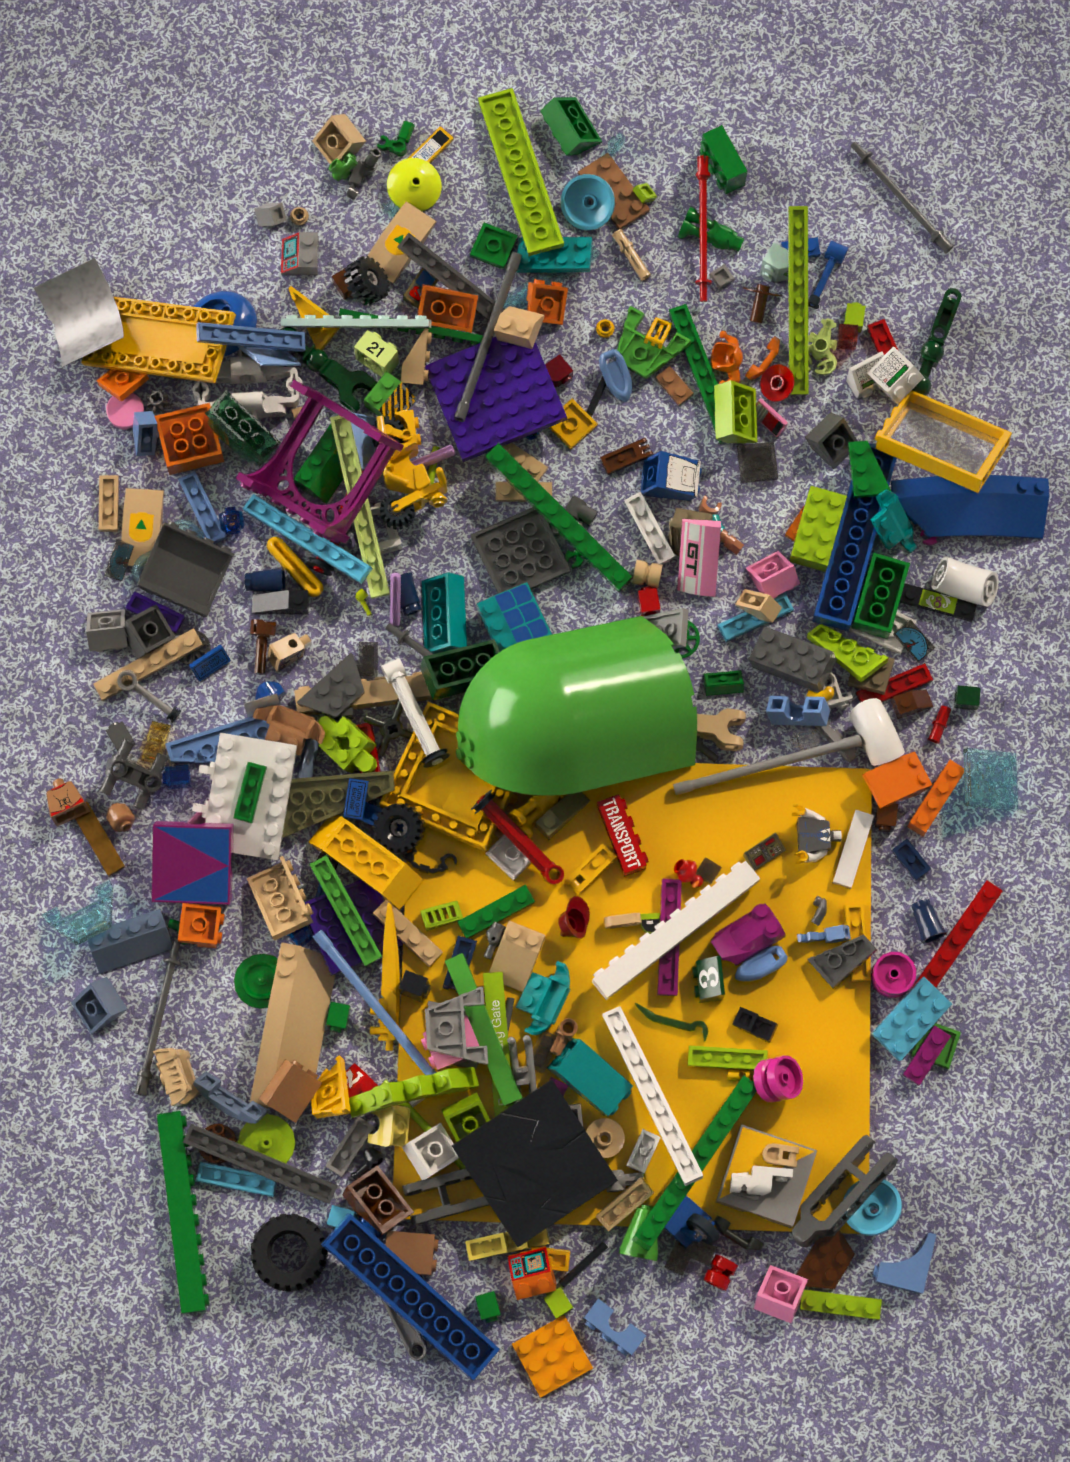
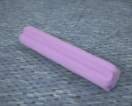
(435, 456)
(395, 597)

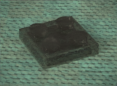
(757, 462)

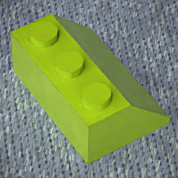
(735, 413)

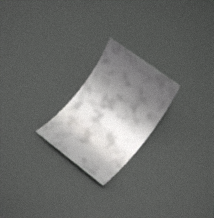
(81, 311)

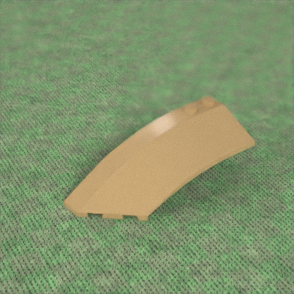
(294, 1014)

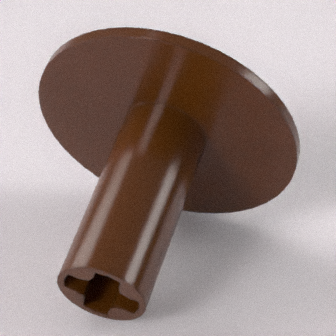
(760, 301)

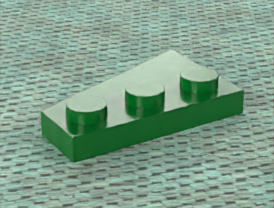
(865, 471)

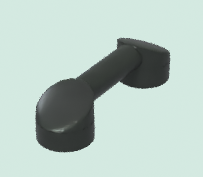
(723, 1225)

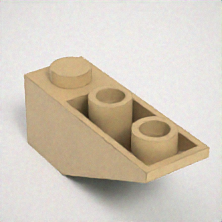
(414, 365)

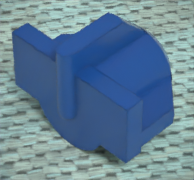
(269, 688)

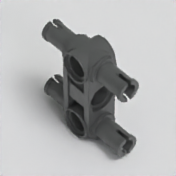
(133, 774)

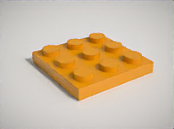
(552, 1356)

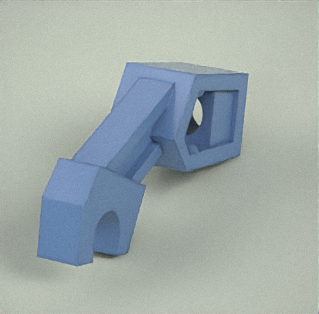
(830, 935)

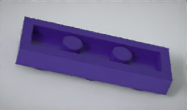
(140, 603)

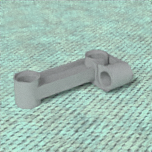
(408, 1334)

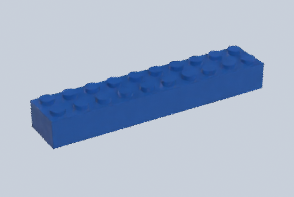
(850, 555)
(410, 1296)

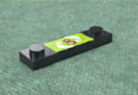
(937, 602)

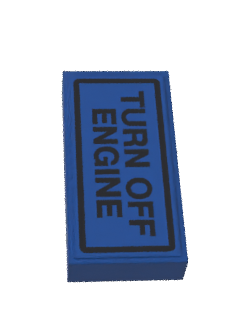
(209, 662)
(356, 798)

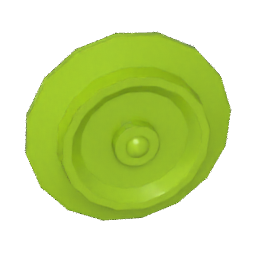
(269, 1136)

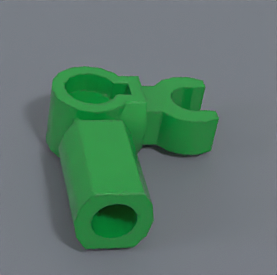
(398, 146)

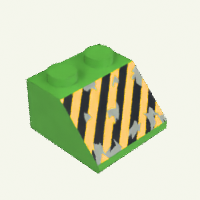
(389, 397)

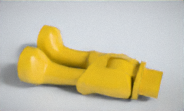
(540, 803)

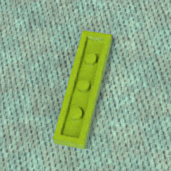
(725, 1057)
(841, 1304)

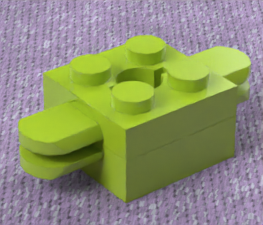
(347, 745)

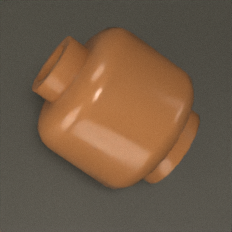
(120, 817)

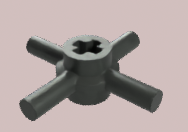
(383, 724)

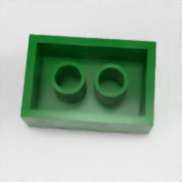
(723, 160)

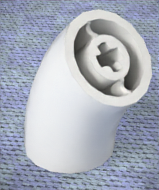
(965, 582)
(876, 732)

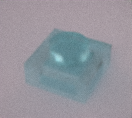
(615, 143)

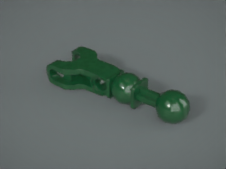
(933, 350)
(336, 375)

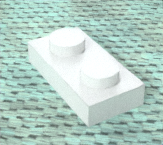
(643, 1151)

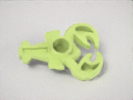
(821, 348)

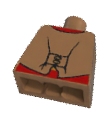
(65, 802)

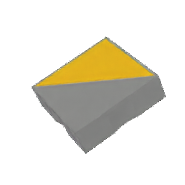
(785, 1197)

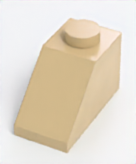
(759, 605)

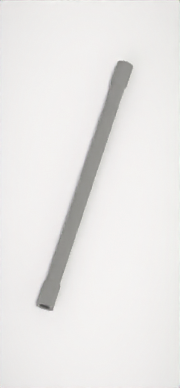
(844, 744)

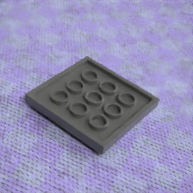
(520, 551)

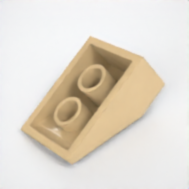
(517, 955)

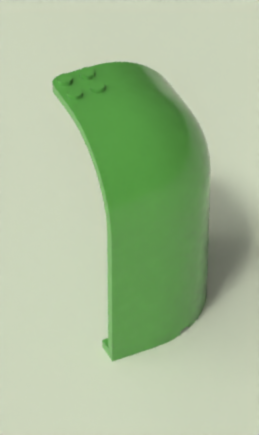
(579, 711)

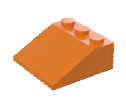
(188, 439)

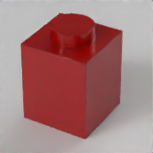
(648, 601)

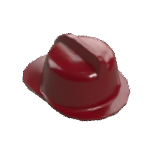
(575, 918)

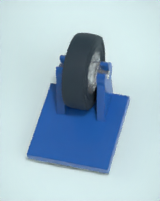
(692, 1224)

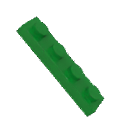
(496, 911)

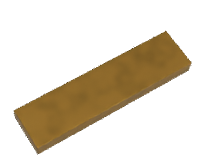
(100, 842)

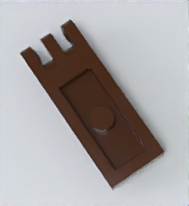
(625, 456)

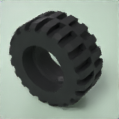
(262, 1246)

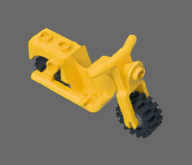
(404, 476)

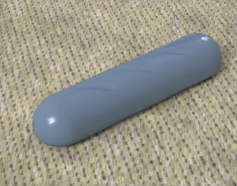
(308, 759)

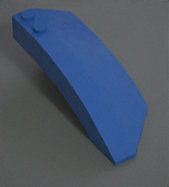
(1001, 508)

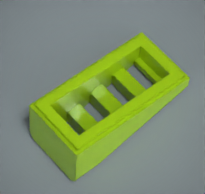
(429, 926)

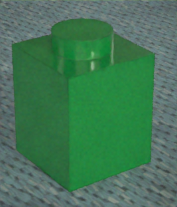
(338, 1017)
(488, 1306)

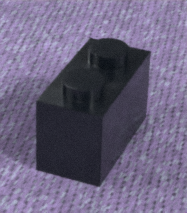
(414, 986)

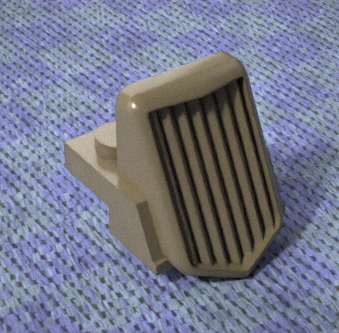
(675, 526)

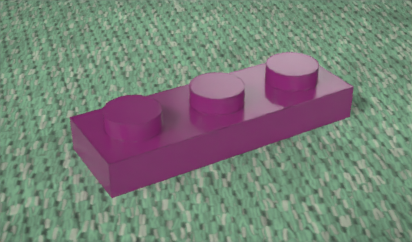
(926, 1055)

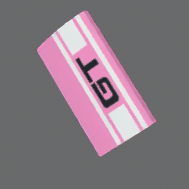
(699, 557)

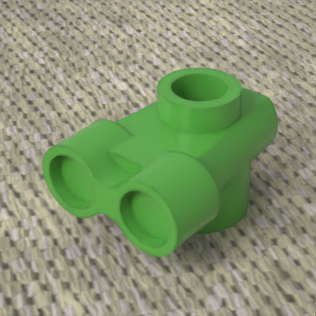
(341, 169)

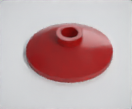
(770, 383)

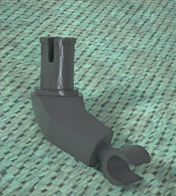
(364, 168)

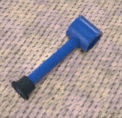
(835, 254)

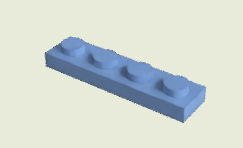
(202, 507)

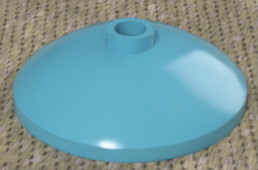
(576, 205)
(889, 1206)

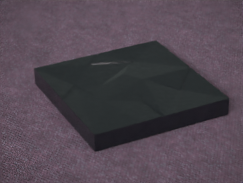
(534, 1163)

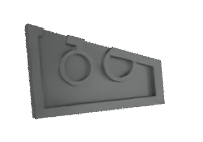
(841, 961)

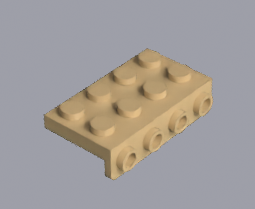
(281, 899)

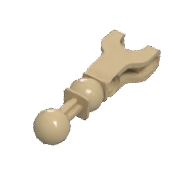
(716, 728)

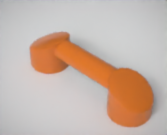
(754, 371)

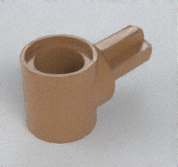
(563, 1037)

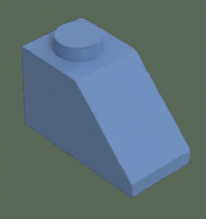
(144, 433)

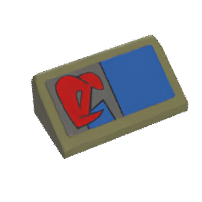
(413, 292)

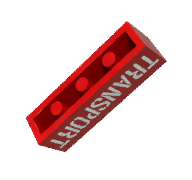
(622, 835)

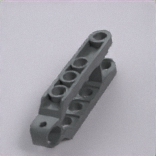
(446, 1209)
(810, 1229)

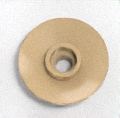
(614, 1133)

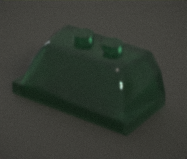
(241, 430)

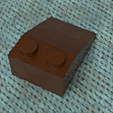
(377, 1200)

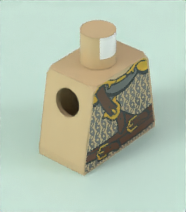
(287, 650)

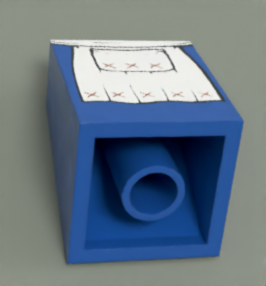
(670, 477)

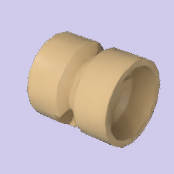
(647, 574)

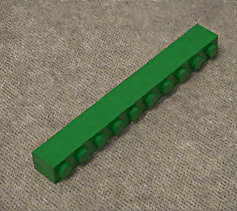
(558, 518)
(703, 1152)
(182, 1213)

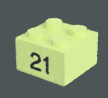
(376, 353)

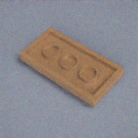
(627, 204)

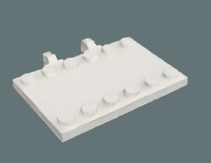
(227, 773)

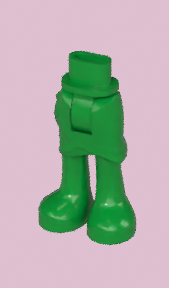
(718, 235)

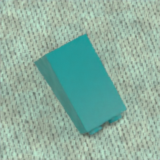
(590, 1077)

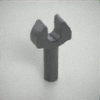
(706, 751)

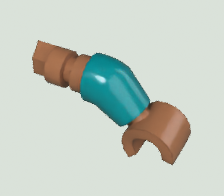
(730, 542)

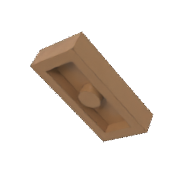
(674, 386)

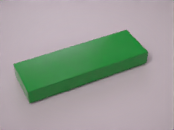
(250, 792)

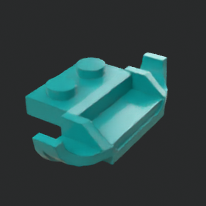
(892, 522)
(545, 998)

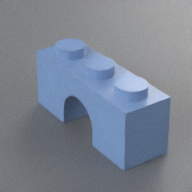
(784, 712)
(626, 1340)

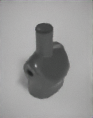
(494, 937)

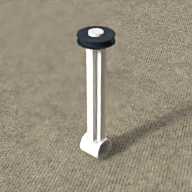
(395, 674)

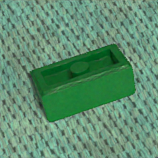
(723, 683)

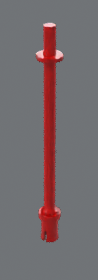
(703, 175)

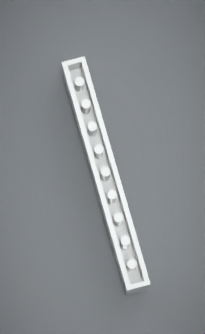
(675, 930)

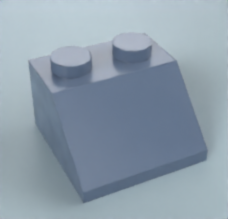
(98, 1005)

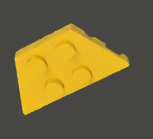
(332, 1095)

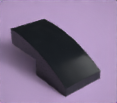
(755, 1024)

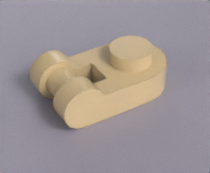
(773, 1155)

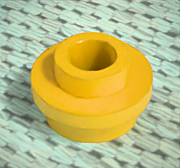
(603, 323)

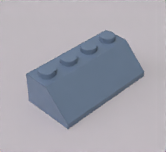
(131, 941)

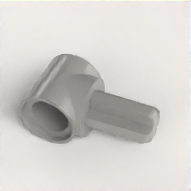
(623, 1180)

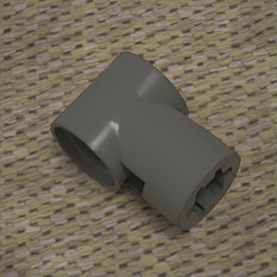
(579, 511)

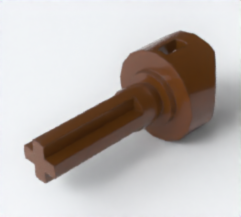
(262, 632)

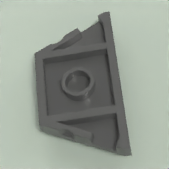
(336, 690)

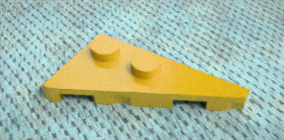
(320, 336)

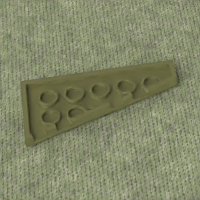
(325, 796)

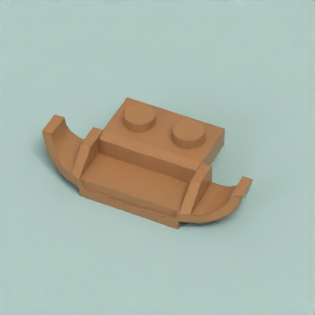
(289, 726)

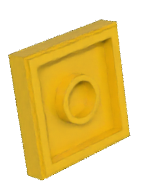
(576, 427)

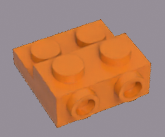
(547, 300)
(200, 925)

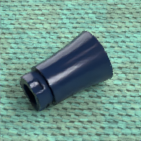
(266, 580)
(409, 599)
(927, 921)

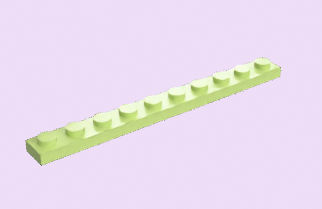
(364, 521)

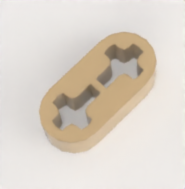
(622, 920)

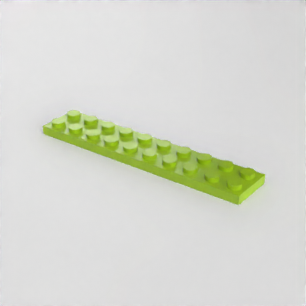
(520, 172)

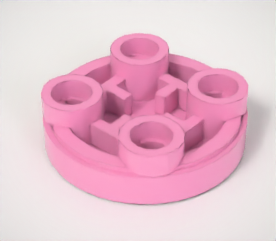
(122, 413)

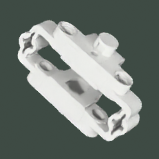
(246, 370)

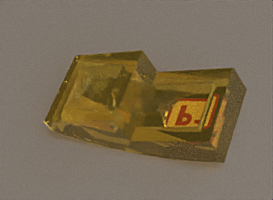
(156, 741)

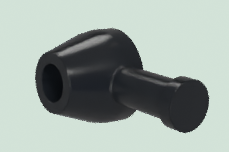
(370, 1156)

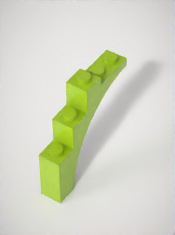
(413, 1089)

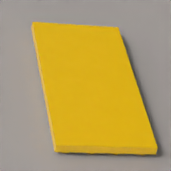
(163, 341)

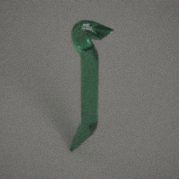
(674, 1023)

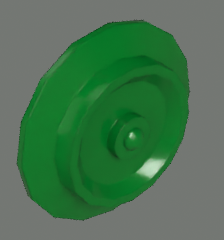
(255, 980)

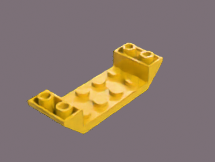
(366, 860)

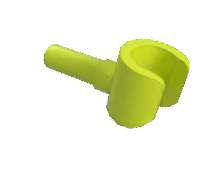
(360, 596)

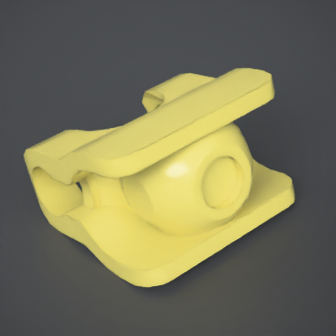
(392, 1128)

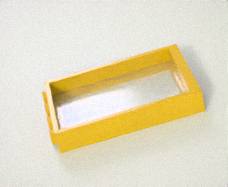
(943, 440)

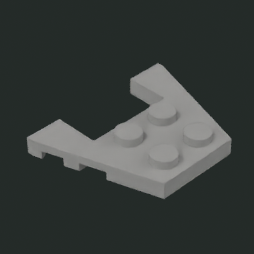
(447, 1027)

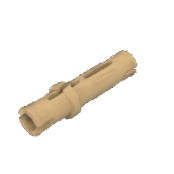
(627, 248)

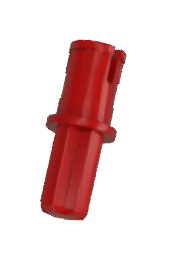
(939, 724)

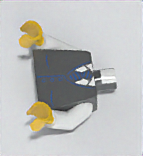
(813, 835)

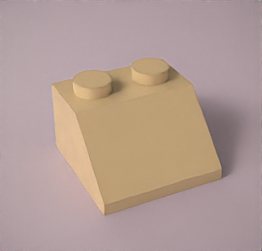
(338, 138)
(518, 326)

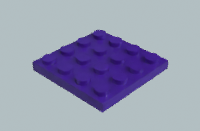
(325, 918)

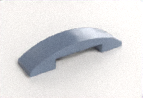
(227, 1102)

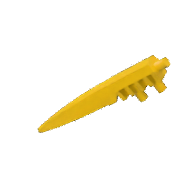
(390, 981)

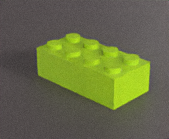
(817, 528)

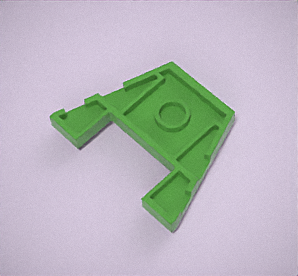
(644, 357)

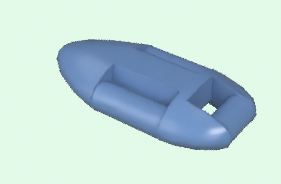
(616, 375)
(761, 964)

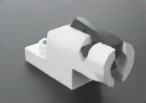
(758, 1182)

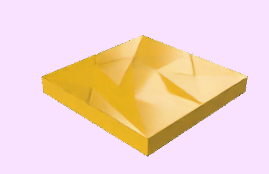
(447, 789)

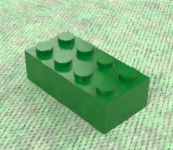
(880, 595)

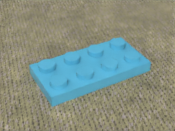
(911, 1018)

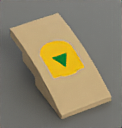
(385, 250)
(142, 520)

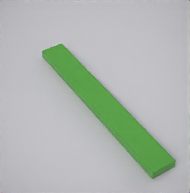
(485, 1032)

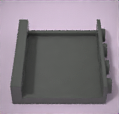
(185, 569)

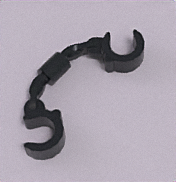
(424, 868)

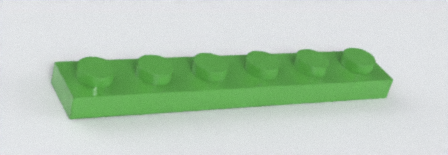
(346, 911)

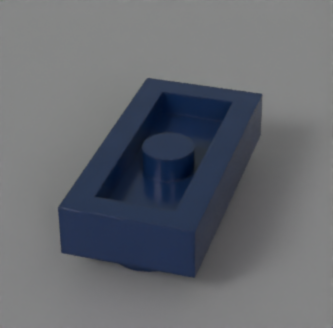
(911, 859)

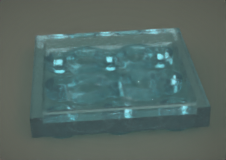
(990, 779)

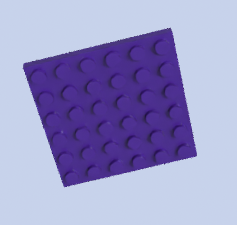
(509, 400)

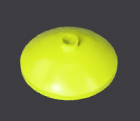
(401, 185)

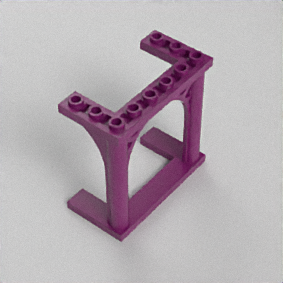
(266, 479)

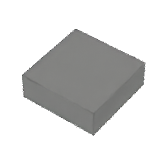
(721, 277)

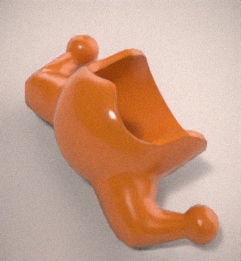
(727, 357)

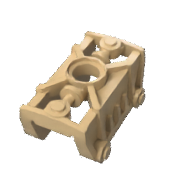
(176, 1075)

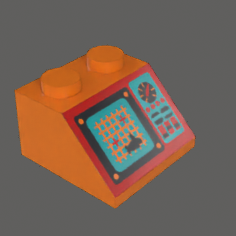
(531, 1273)

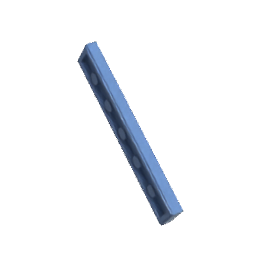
(250, 337)

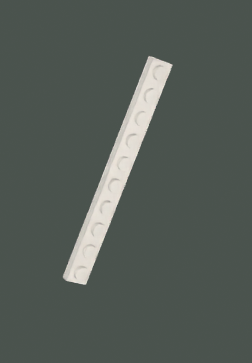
(652, 1096)

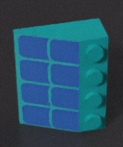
(513, 617)

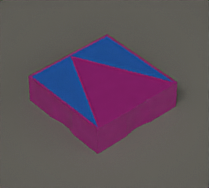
(192, 862)

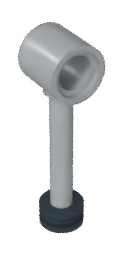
(173, 714)

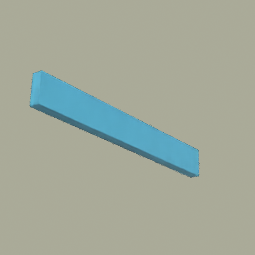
(307, 539)

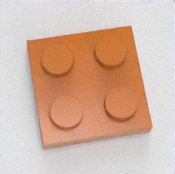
(121, 383)

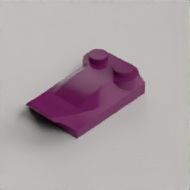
(748, 935)

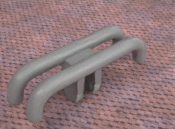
(523, 1074)

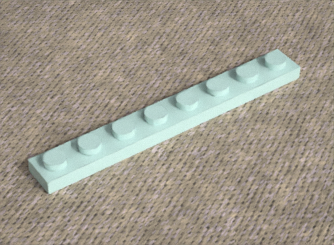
(347, 321)

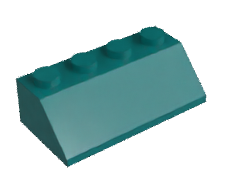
(444, 612)

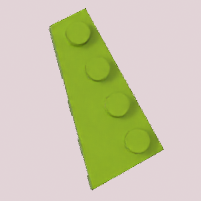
(854, 658)

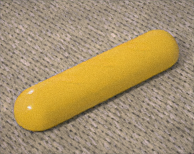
(295, 566)

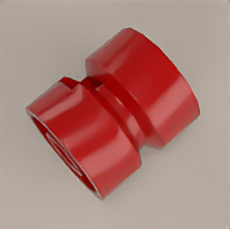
(720, 1272)

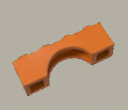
(936, 798)

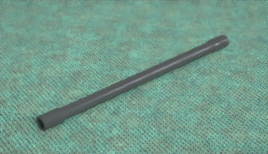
(463, 405)

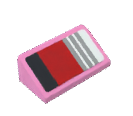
(770, 418)

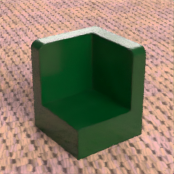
(967, 697)

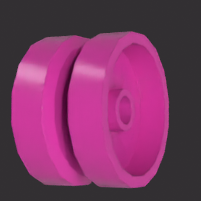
(893, 986)
(778, 1079)

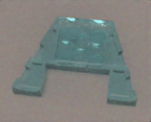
(87, 921)

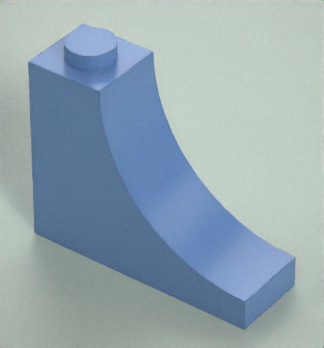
(910, 1273)

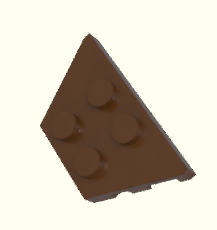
(826, 1261)

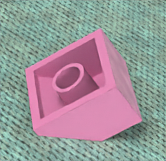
(773, 575)
(780, 1294)

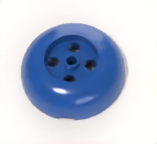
(231, 302)

